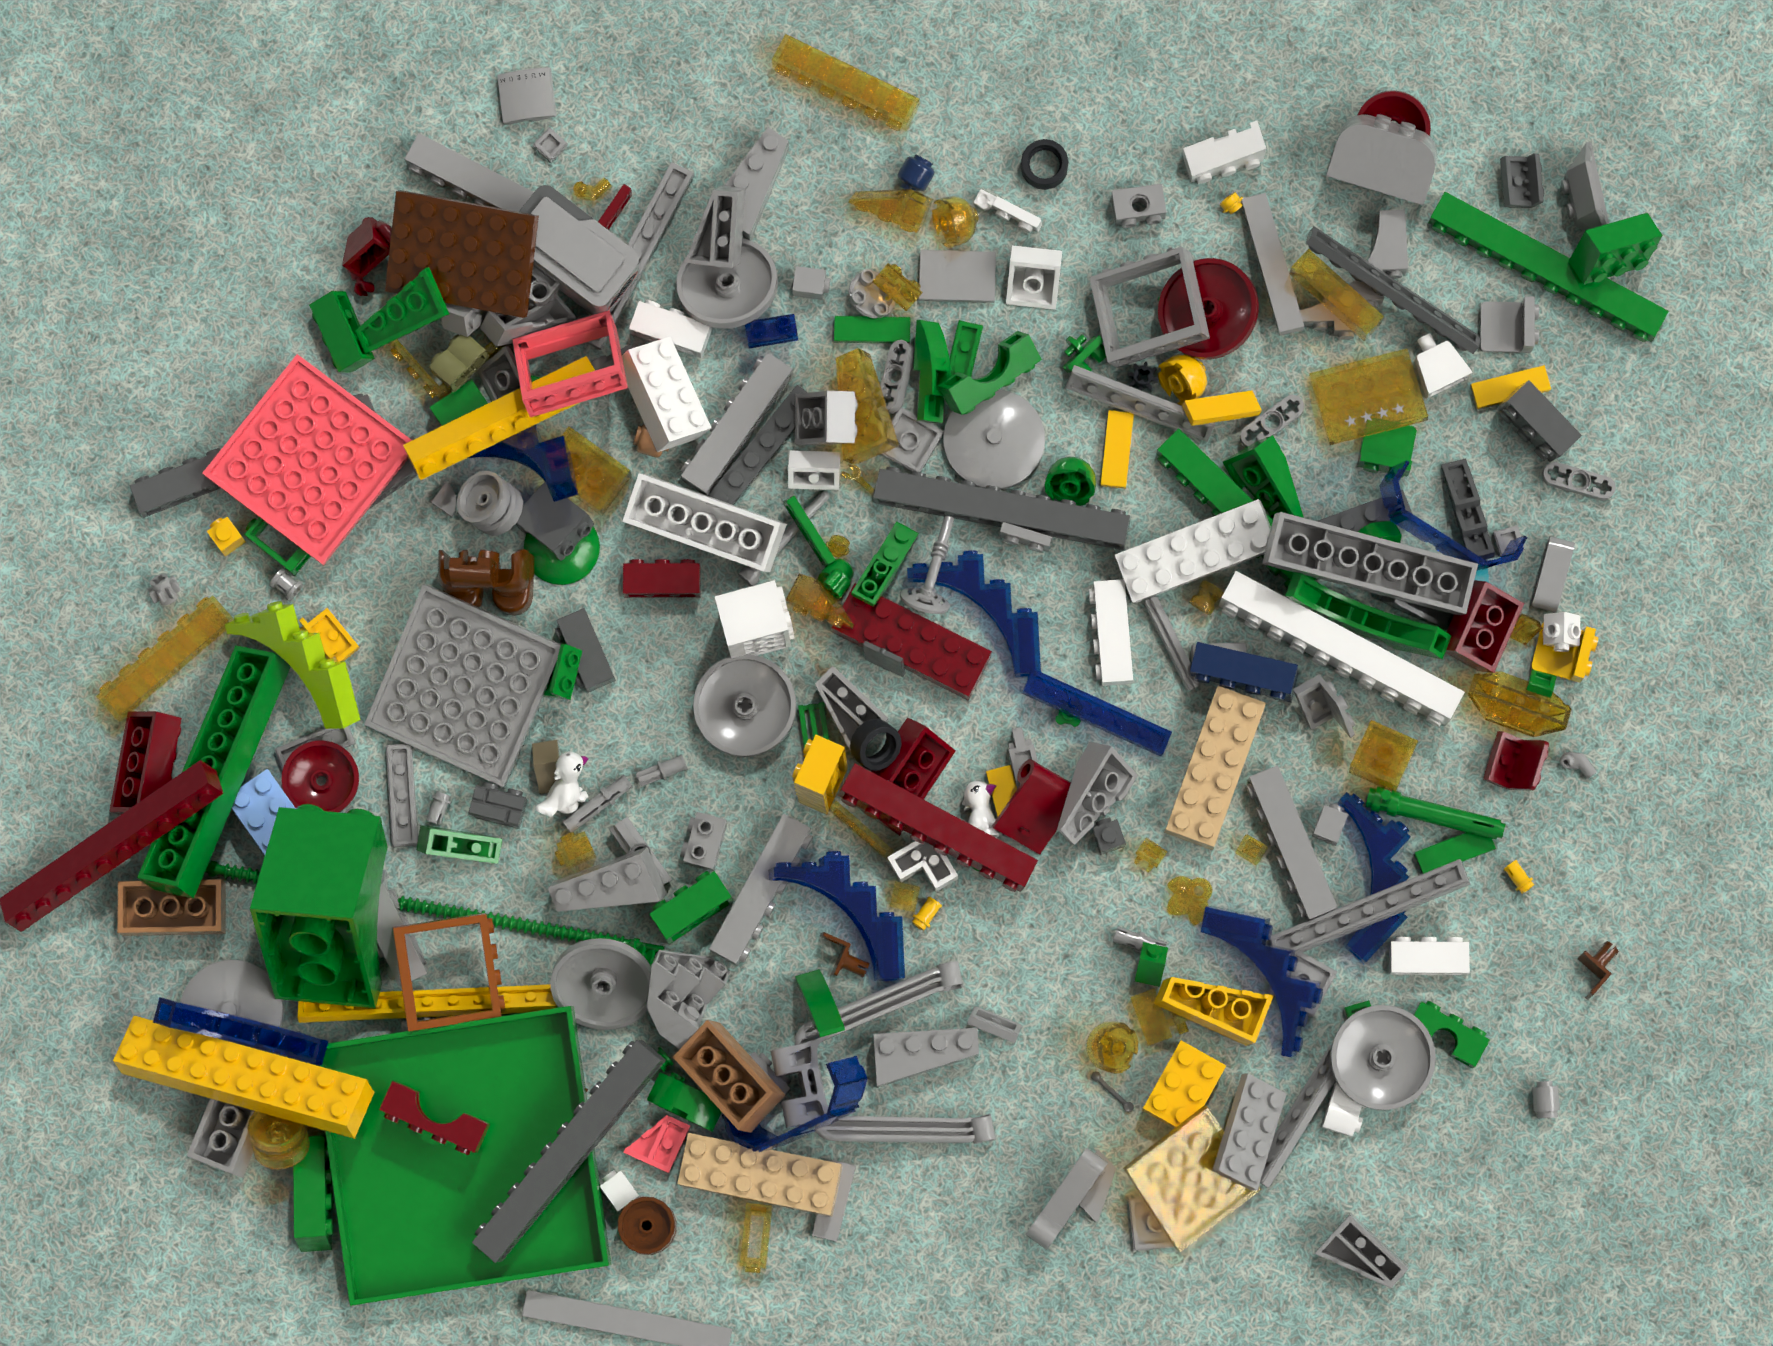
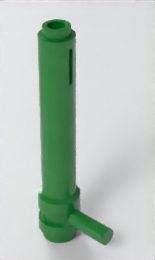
(1397, 804)

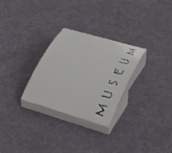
(526, 95)

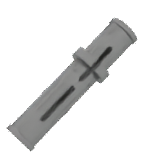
(598, 803)

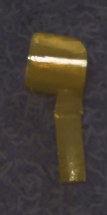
(856, 475)

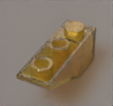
(898, 206)
(812, 597)

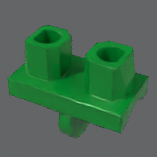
(1093, 348)

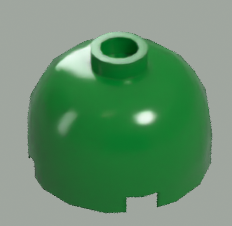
(1070, 480)

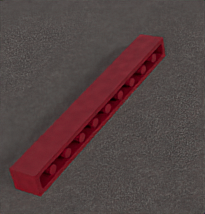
(111, 846)

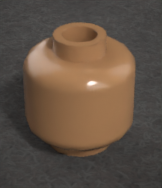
(644, 442)

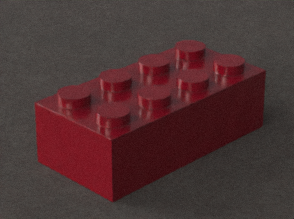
(144, 757)

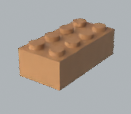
(155, 912)
(729, 1076)

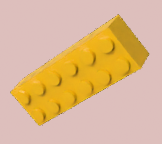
(820, 773)

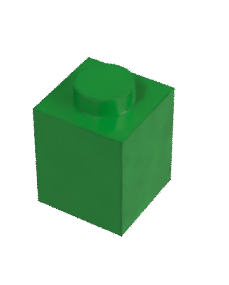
(1151, 964)

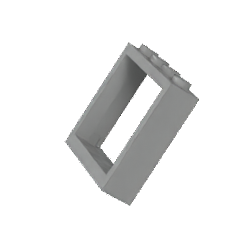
(1160, 344)

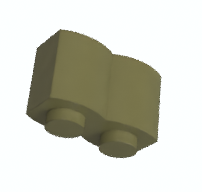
(458, 361)

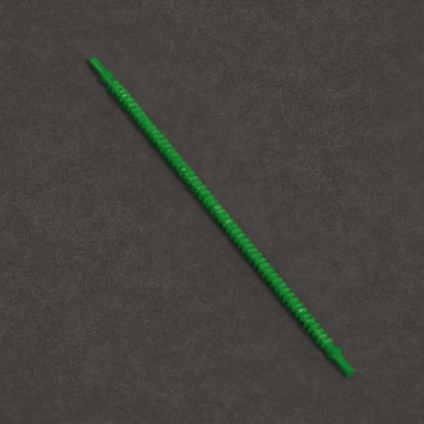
(217, 869)

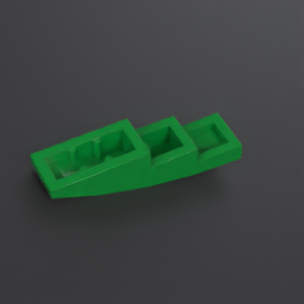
(819, 1003)

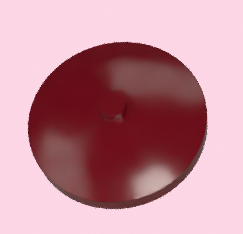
(1228, 306)

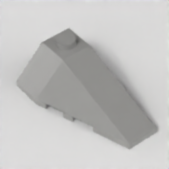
(1097, 783)

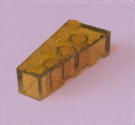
(872, 418)

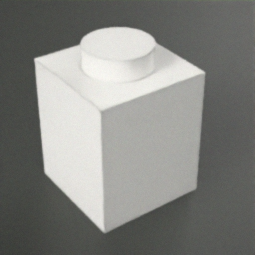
(618, 1189)

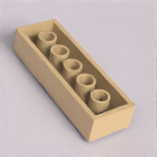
(1215, 767)
(760, 1177)

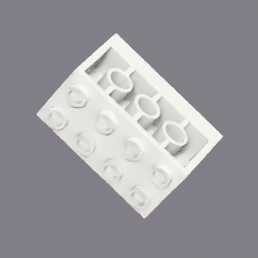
(755, 620)

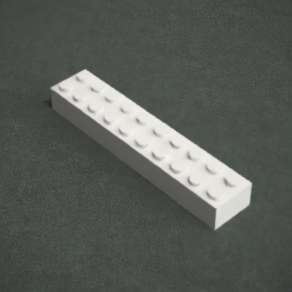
(1340, 649)

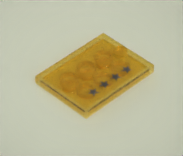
(1368, 396)

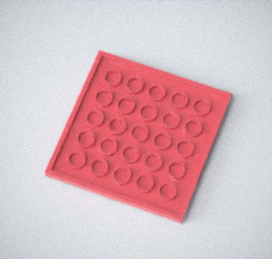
(309, 459)

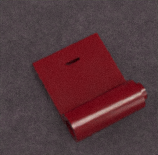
(1034, 806)

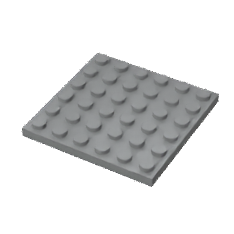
(463, 685)

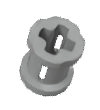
(286, 584)

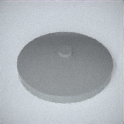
(729, 295)
(995, 442)
(744, 705)
(602, 982)
(235, 989)
(1382, 1057)

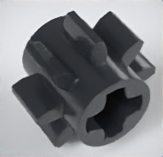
(1144, 370)

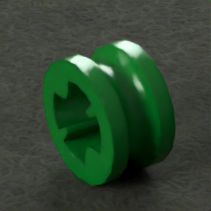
(668, 1061)

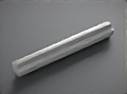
(1171, 641)

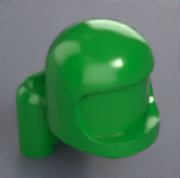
(837, 577)

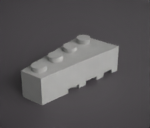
(612, 883)

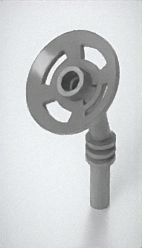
(924, 600)

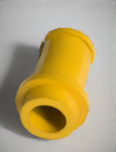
(1519, 877)
(926, 913)

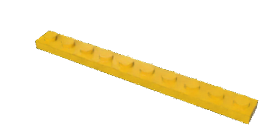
(433, 1004)

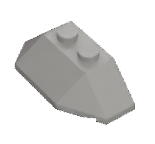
(1585, 191)

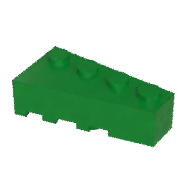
(313, 1199)

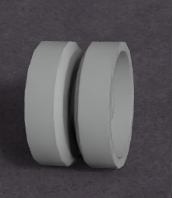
(489, 503)

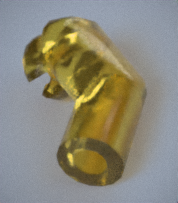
(590, 192)

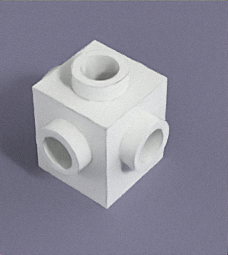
(1561, 631)

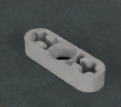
(890, 367)
(1283, 405)
(1595, 492)

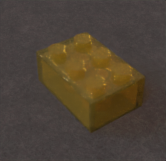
(596, 472)

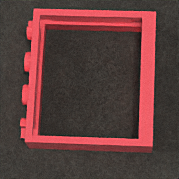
(576, 388)

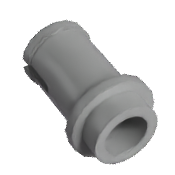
(438, 808)

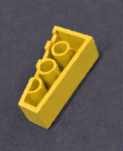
(1218, 1008)

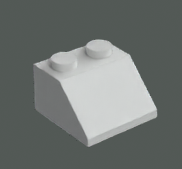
(1033, 277)

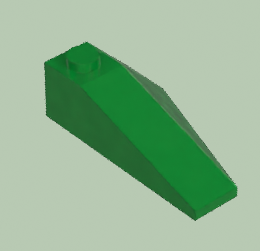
(1266, 476)

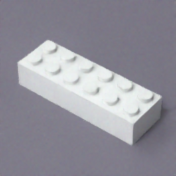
(704, 522)
(1195, 551)

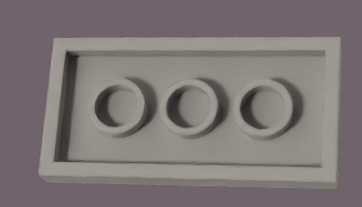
(1249, 1132)

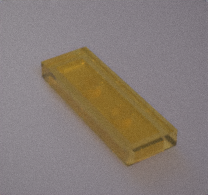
(861, 830)

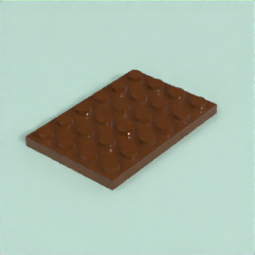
(473, 250)

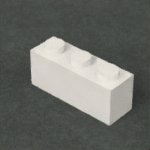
(657, 323)
(1429, 956)

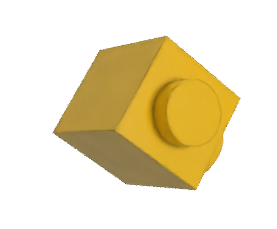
(225, 535)

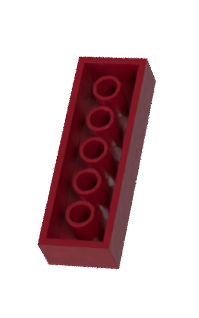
(922, 644)

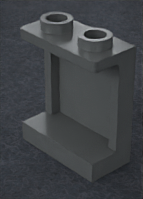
(554, 524)

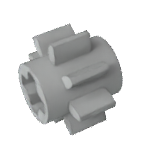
(164, 589)

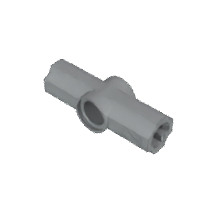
(631, 840)

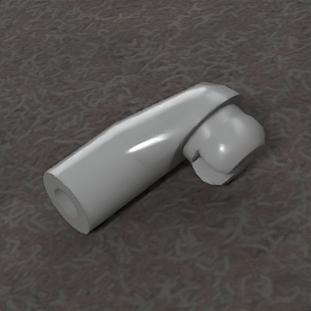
(1575, 760)

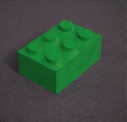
(1615, 248)
(691, 906)

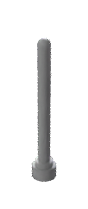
(751, 575)

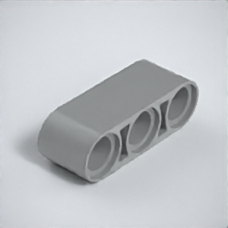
(1553, 574)

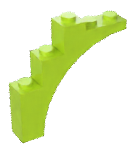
(304, 652)

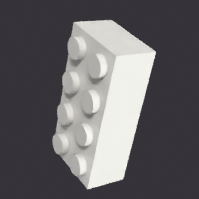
(664, 394)

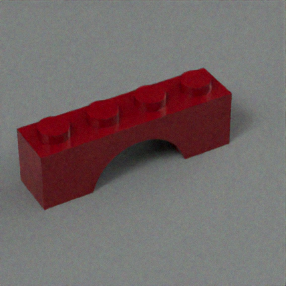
(404, 1104)

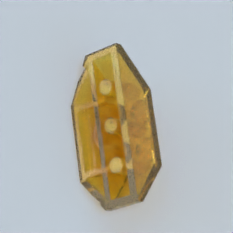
(1506, 702)

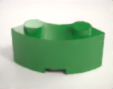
(684, 1101)

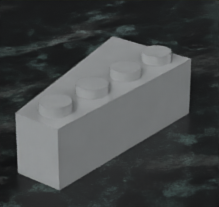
(757, 175)
(387, 919)
(918, 1052)

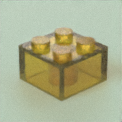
(1383, 756)

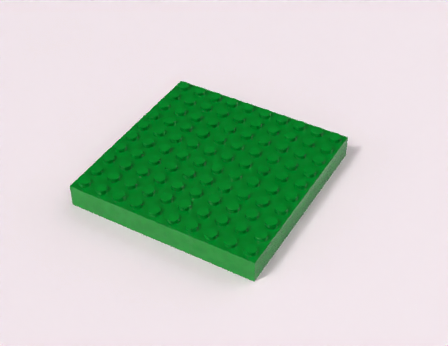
(416, 1203)

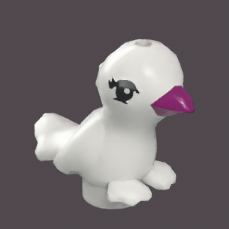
(565, 790)
(977, 799)

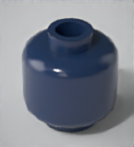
(916, 173)

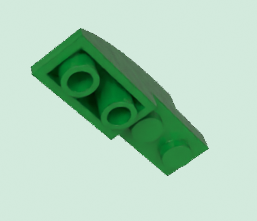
(933, 362)
(885, 564)

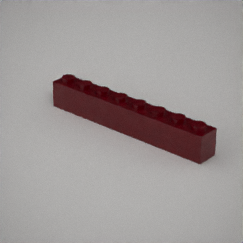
(937, 828)

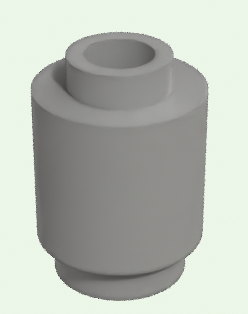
(1546, 1099)

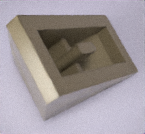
(544, 761)

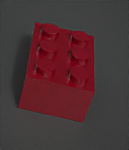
(1485, 629)

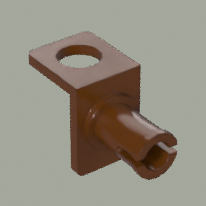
(844, 959)
(1597, 964)

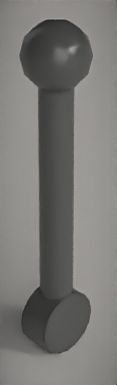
(1128, 1106)

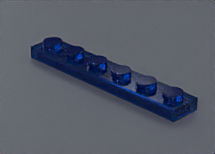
(1096, 712)

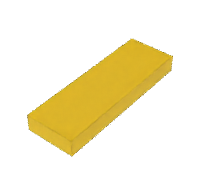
(1497, 389)
(1221, 408)
(1117, 449)

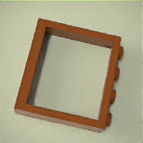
(493, 975)

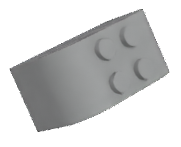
(1384, 157)

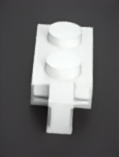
(1007, 210)

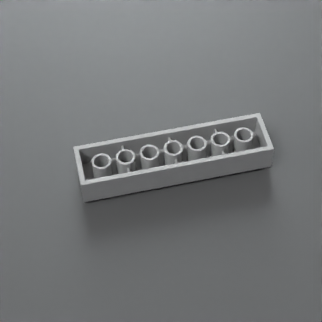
(1370, 563)

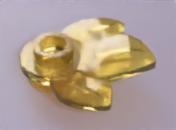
(1186, 900)

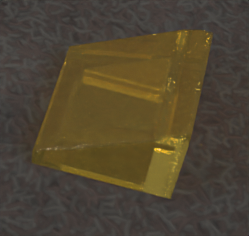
(1251, 849)

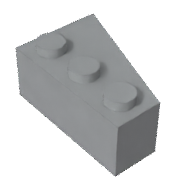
(1363, 1252)

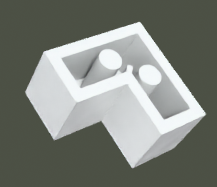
(921, 857)

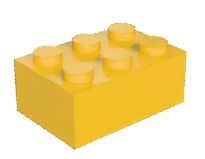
(1183, 1085)

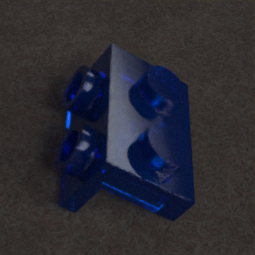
(771, 331)

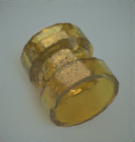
(1206, 597)

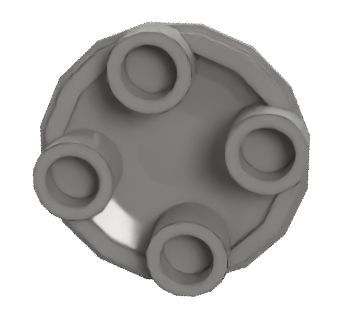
(868, 297)

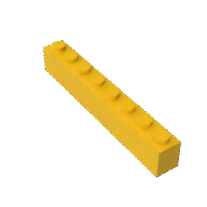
(483, 426)

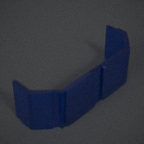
(1400, 516)
(849, 1086)

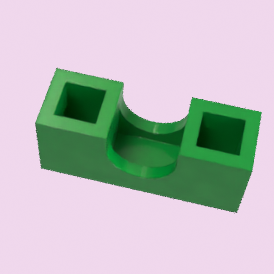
(1468, 1042)

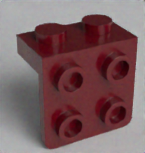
(1516, 762)

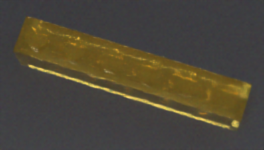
(845, 82)
(165, 658)

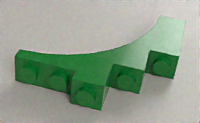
(1368, 621)

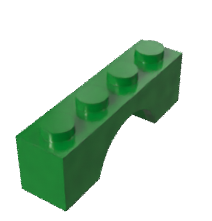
(1015, 356)

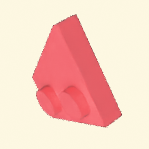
(660, 1143)

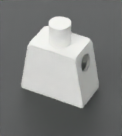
(1439, 366)

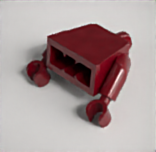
(365, 250)

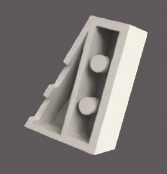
(1225, 154)

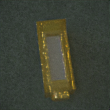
(756, 1237)

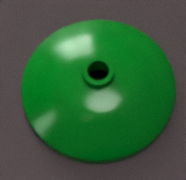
(572, 567)

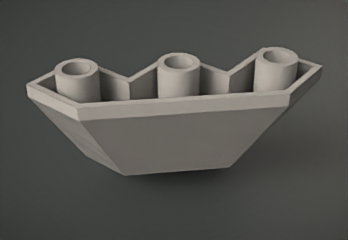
(680, 992)

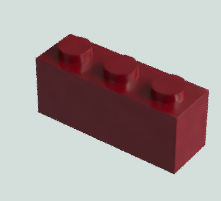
(662, 579)

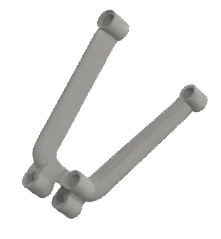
(803, 1060)

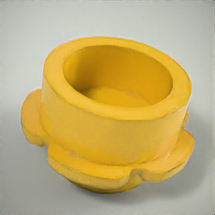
(1231, 203)

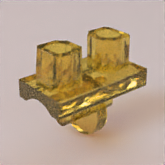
(897, 287)

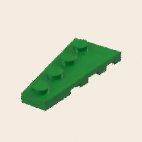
(408, 311)

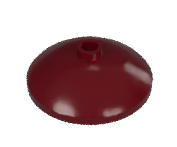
(1399, 107)
(321, 760)

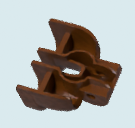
(469, 575)

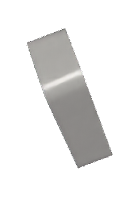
(1066, 1198)

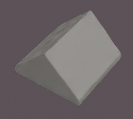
(500, 374)

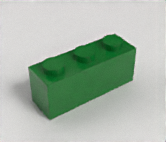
(338, 326)

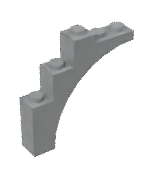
(1387, 255)

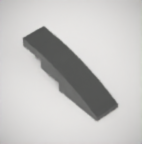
(1467, 508)

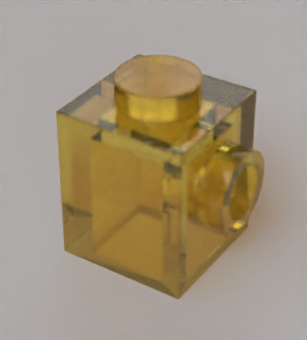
(574, 850)

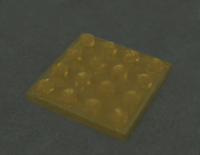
(1180, 1183)

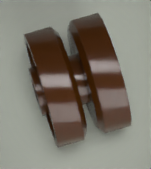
(639, 1212)

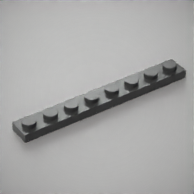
(1399, 294)

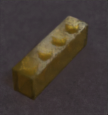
(1336, 295)

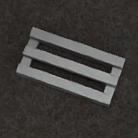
(994, 1024)

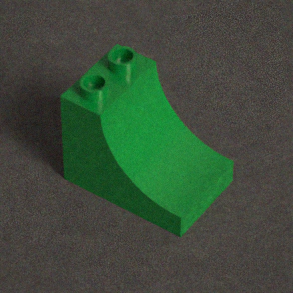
(321, 905)

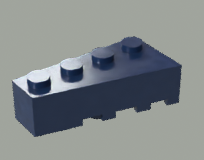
(1244, 671)

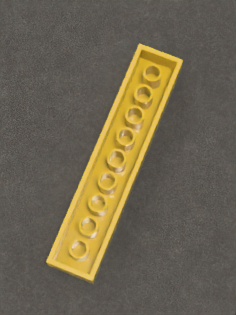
(244, 1077)

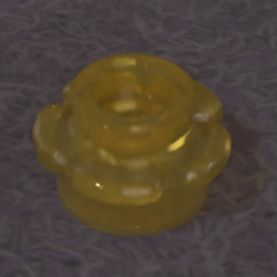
(838, 546)

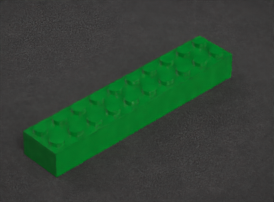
(227, 745)

